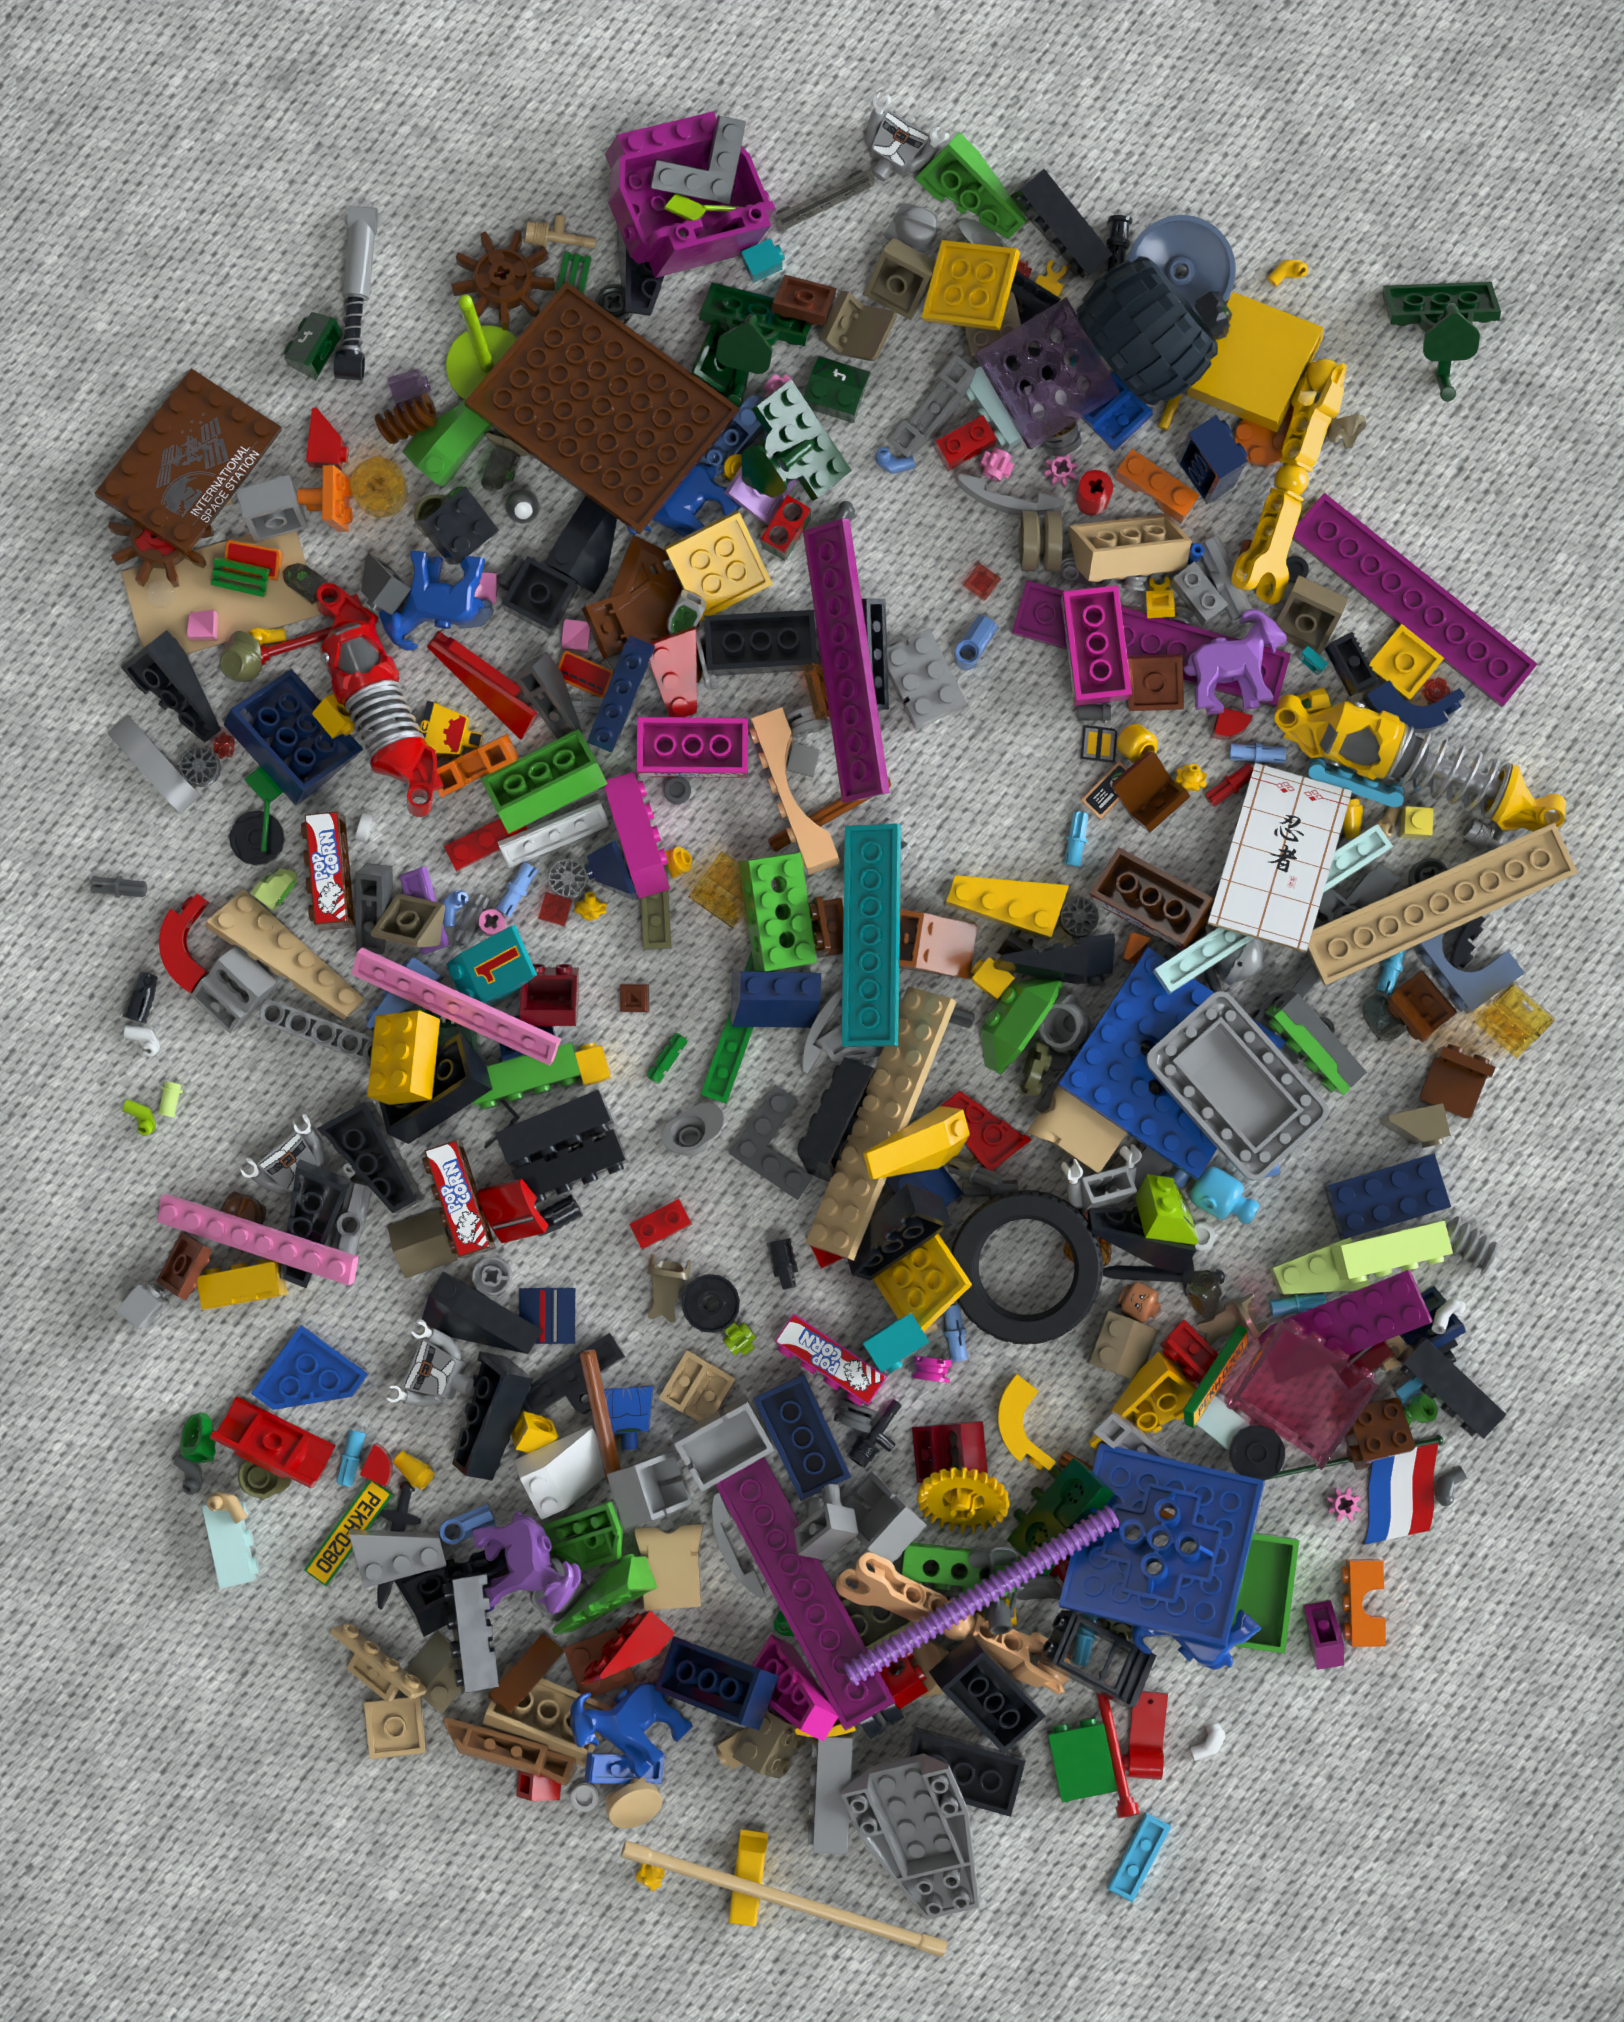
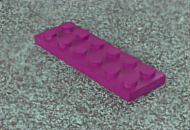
(1366, 1314)

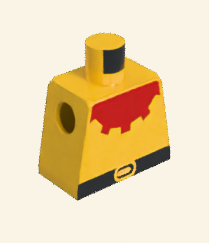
(448, 731)

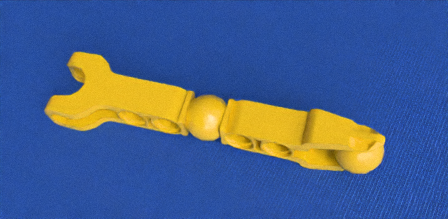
(1310, 420)

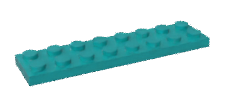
(871, 935)

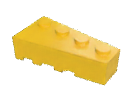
(1016, 904)

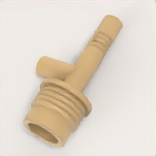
(538, 234)

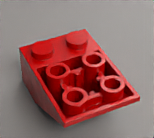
(637, 1641)

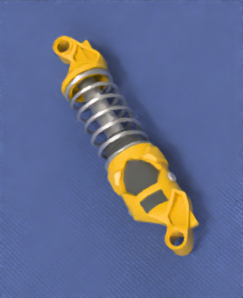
(1386, 748)

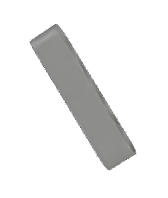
(313, 1027)

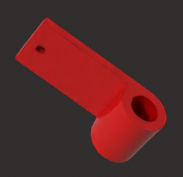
(1146, 1737)

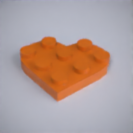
(1263, 444)

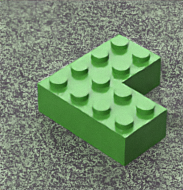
(1268, 1590)

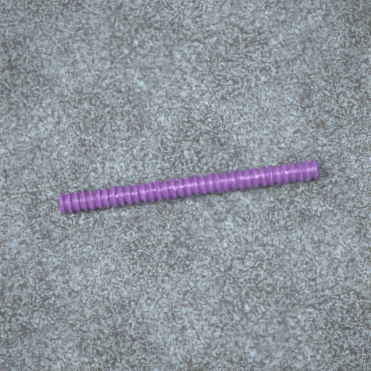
(981, 1595)

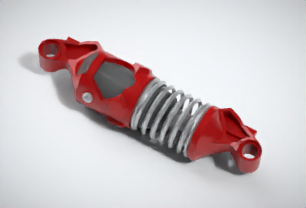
(370, 690)

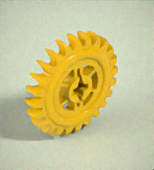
(963, 1503)

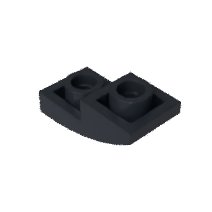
(1462, 948)

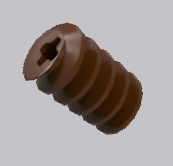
(407, 421)

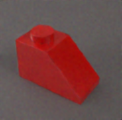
(325, 443)

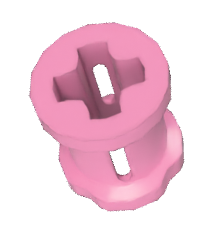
(494, 914)

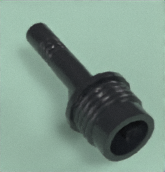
(864, 1448)

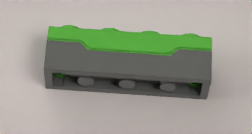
(1315, 1043)

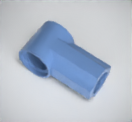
(975, 641)
(477, 1518)

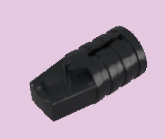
(141, 998)
(561, 1214)
(783, 1262)

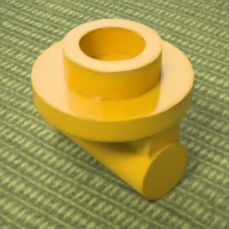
(731, 466)
(678, 861)

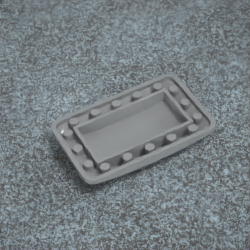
(1237, 1086)

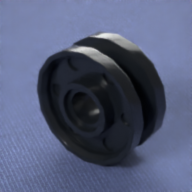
(710, 1320)

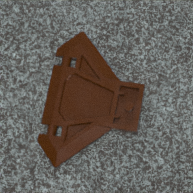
(637, 602)

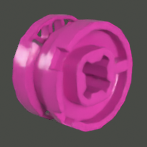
(931, 1369)

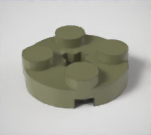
(1035, 1063)

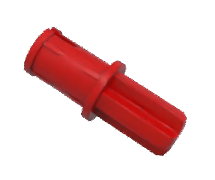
(1229, 785)

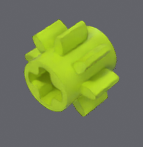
(739, 1338)

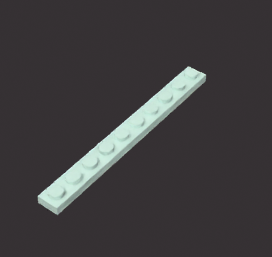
(1224, 942)

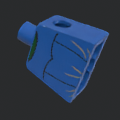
(629, 1412)

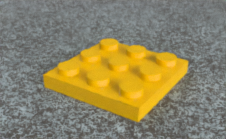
(970, 285)
(719, 563)
(923, 1282)

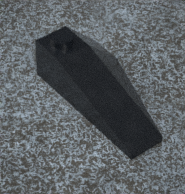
(169, 675)
(1126, 1232)

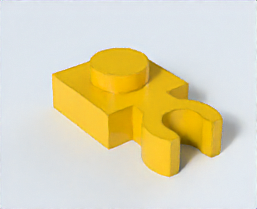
(1050, 282)
(1160, 600)

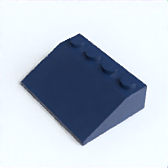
(287, 739)

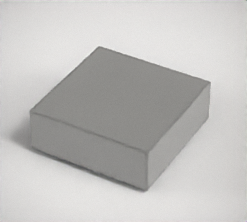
(803, 760)

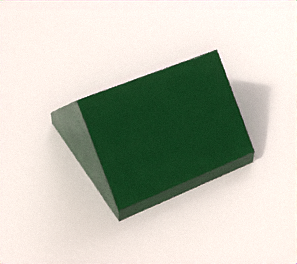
(709, 368)

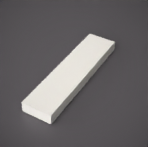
(553, 833)

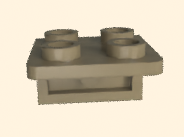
(856, 328)
(980, 338)
(770, 1748)

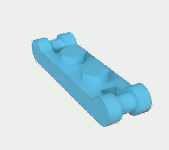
(1346, 778)

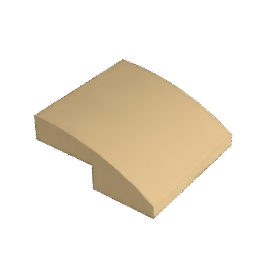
(697, 1387)

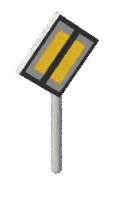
(1099, 744)

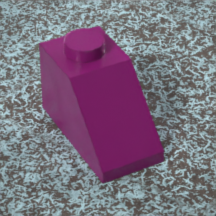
(1324, 1635)

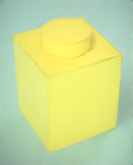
(1416, 822)

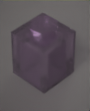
(407, 386)

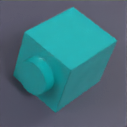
(763, 260)

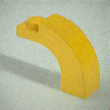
(1010, 1416)

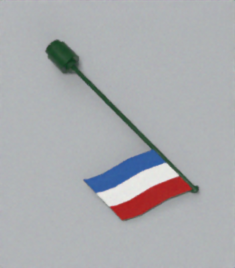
(1397, 1491)

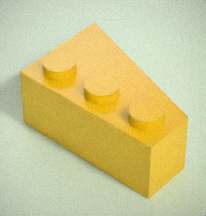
(241, 1284)

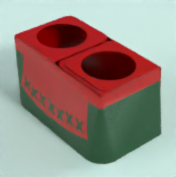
(793, 535)

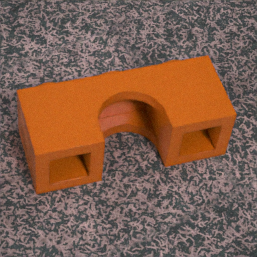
(1144, 476)
(476, 764)
(1360, 1578)

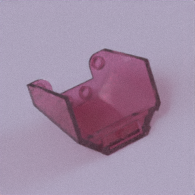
(1303, 1390)

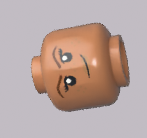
(1139, 1302)

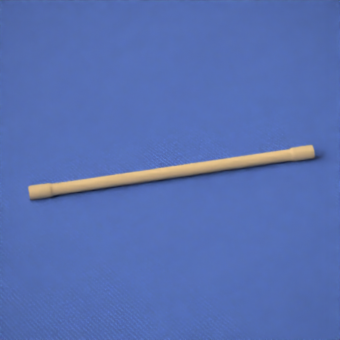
(648, 1856)

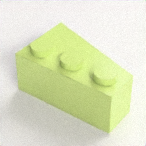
(1312, 1273)

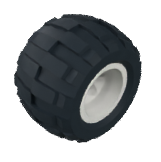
(1146, 331)

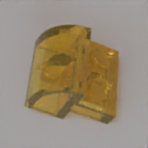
(721, 891)

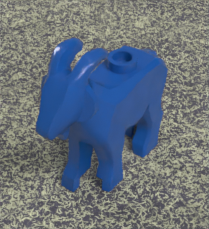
(689, 498)
(435, 600)
(1205, 1654)
(627, 1723)

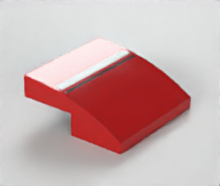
(511, 1211)

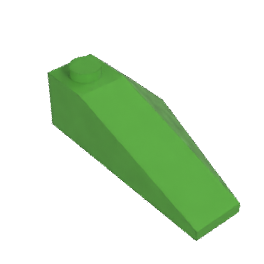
(967, 180)
(448, 444)
(614, 1589)

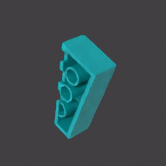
(895, 1343)

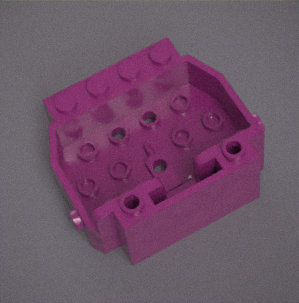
(663, 237)

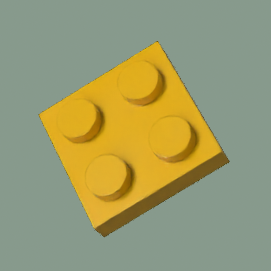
(1405, 662)

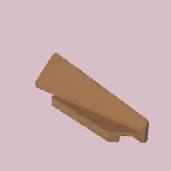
(510, 1751)

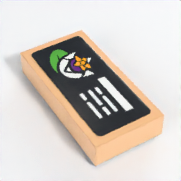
(1102, 796)

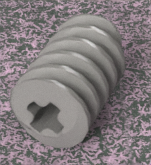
(1471, 1244)

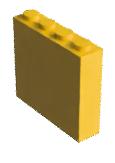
(1258, 363)

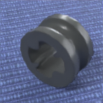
(1182, 615)

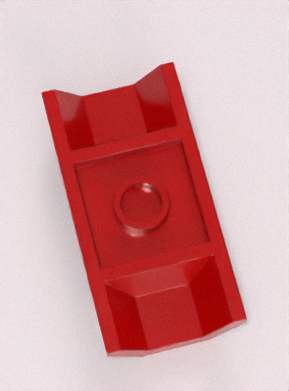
(273, 1443)

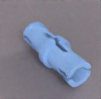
(1257, 753)
(517, 889)
(955, 1333)

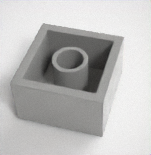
(271, 508)

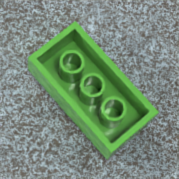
(544, 781)

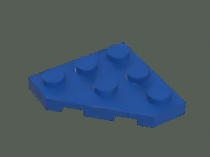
(308, 1373)

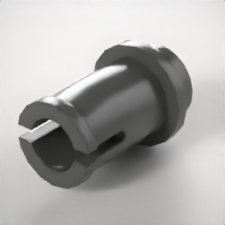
(509, 574)
(1094, 712)

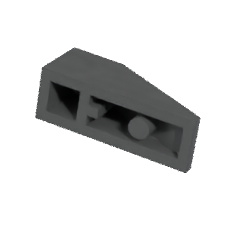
(549, 694)
(373, 897)

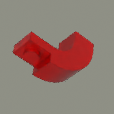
(174, 947)

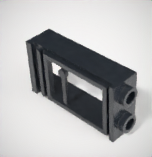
(1134, 1671)

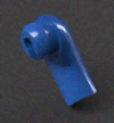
(1195, 553)

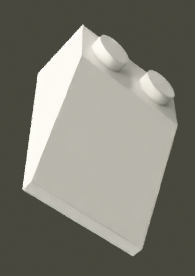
(561, 1471)

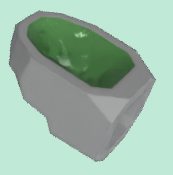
(685, 612)

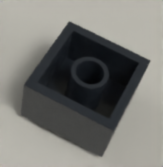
(457, 525)
(540, 595)

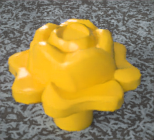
(1191, 777)
(590, 907)
(650, 1876)

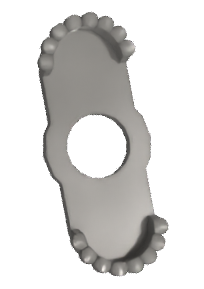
(709, 679)

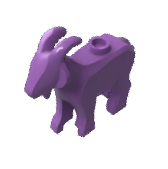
(1235, 661)
(527, 1561)

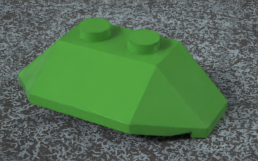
(1016, 1020)
(587, 1536)

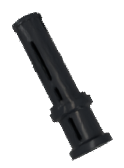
(1118, 241)

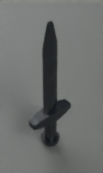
(1155, 1274)
(399, 1519)

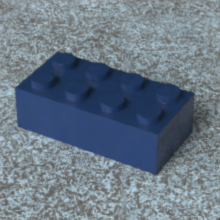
(1212, 459)
(1387, 1196)
(802, 1437)
(716, 1683)

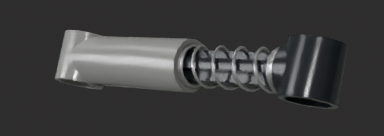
(361, 228)

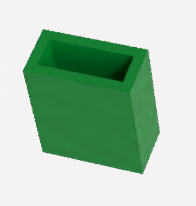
(1081, 1760)

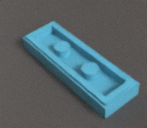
(1139, 1857)

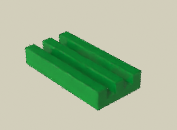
(577, 258)
(217, 573)

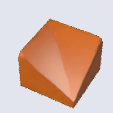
(1134, 948)

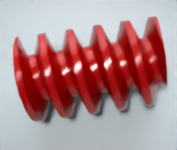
(1096, 503)

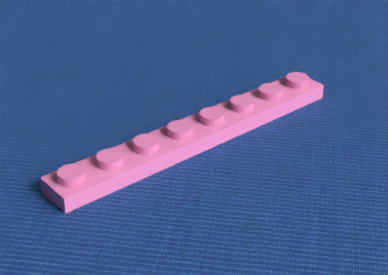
(455, 1006)
(258, 1239)

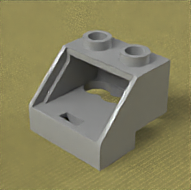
(222, 1000)

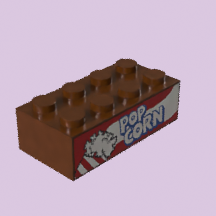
(329, 871)
(1152, 900)
(459, 1199)

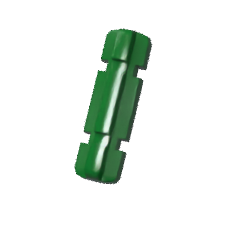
(666, 1058)

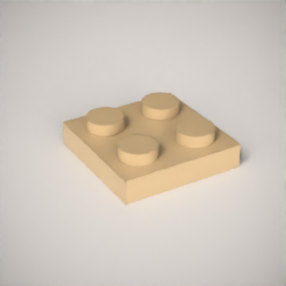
(395, 1727)

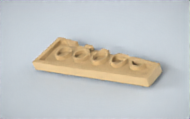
(266, 939)

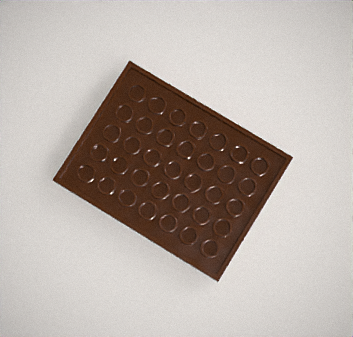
(602, 407)

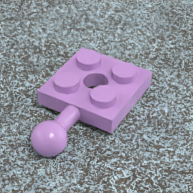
(757, 504)

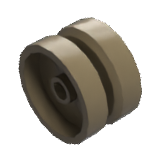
(1037, 540)

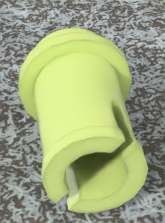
(169, 1098)

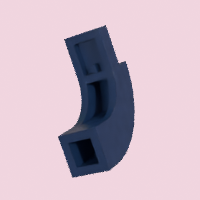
(1420, 717)

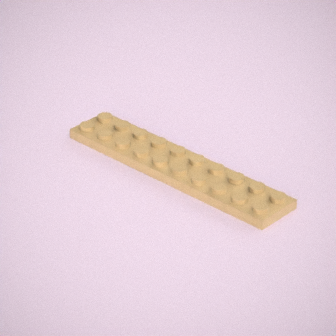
(1440, 904)
(884, 1112)

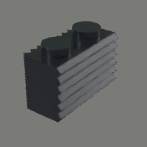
(1351, 664)

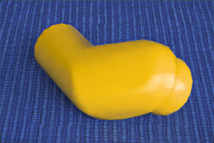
(1287, 269)
(268, 636)

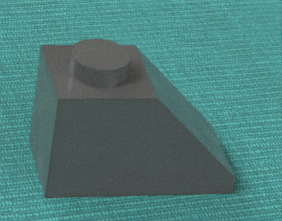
(382, 585)

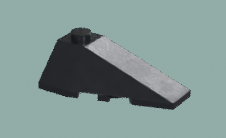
(638, 282)
(585, 546)
(1077, 964)
(476, 1318)
(424, 1590)

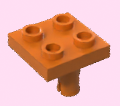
(330, 499)

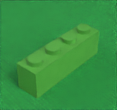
(527, 1074)

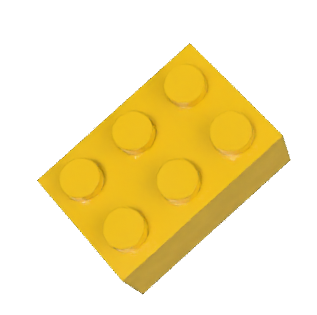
(403, 1057)

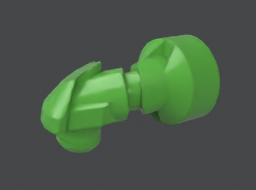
(1421, 1409)

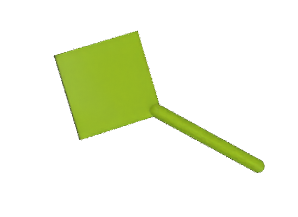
(691, 210)

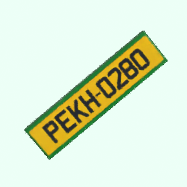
(1215, 1376)
(338, 1544)

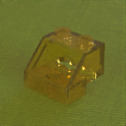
(1512, 1021)

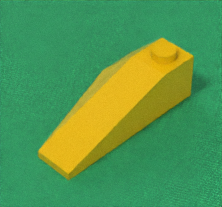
(1153, 1396)

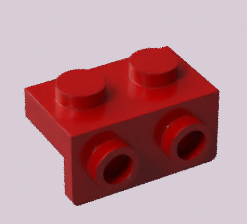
(1189, 1351)

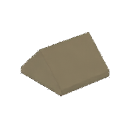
(411, 922)
(421, 1243)

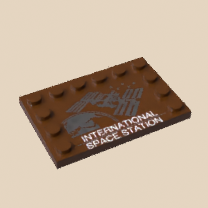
(188, 462)

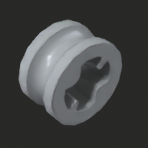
(1134, 583)

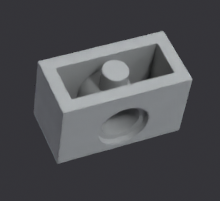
(1198, 594)
(143, 1305)

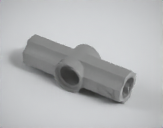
(1220, 573)
(354, 1206)

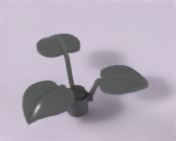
(999, 1613)

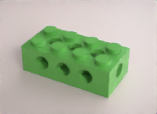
(794, 915)
(918, 1553)

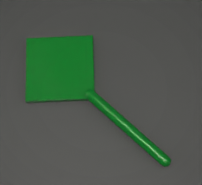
(268, 792)

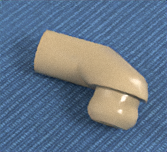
(229, 1503)

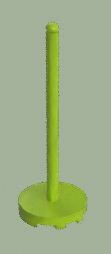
(475, 351)

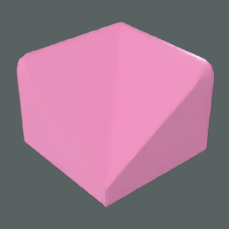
(488, 587)
(203, 626)
(576, 635)

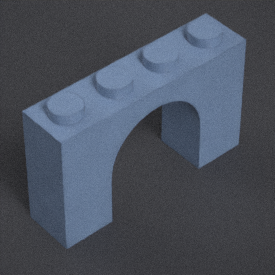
(1469, 988)

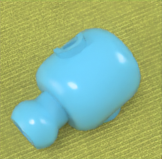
(1222, 1195)

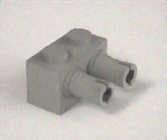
(827, 1526)

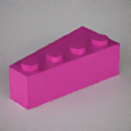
(637, 835)
(796, 1690)

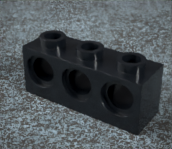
(1032, 295)

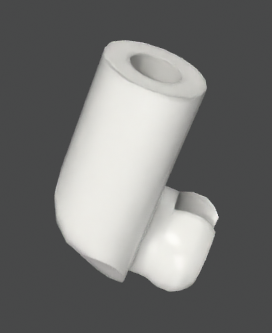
(1444, 1312)

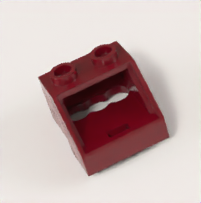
(551, 996)
(969, 1444)

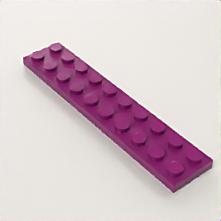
(1413, 599)
(1042, 621)
(846, 661)
(802, 1592)

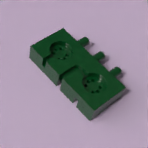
(1059, 1508)

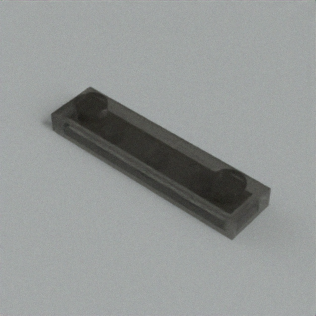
(791, 216)

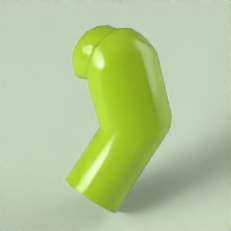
(143, 1115)

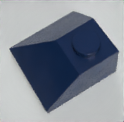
(610, 870)

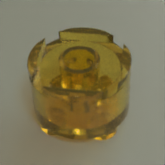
(382, 473)

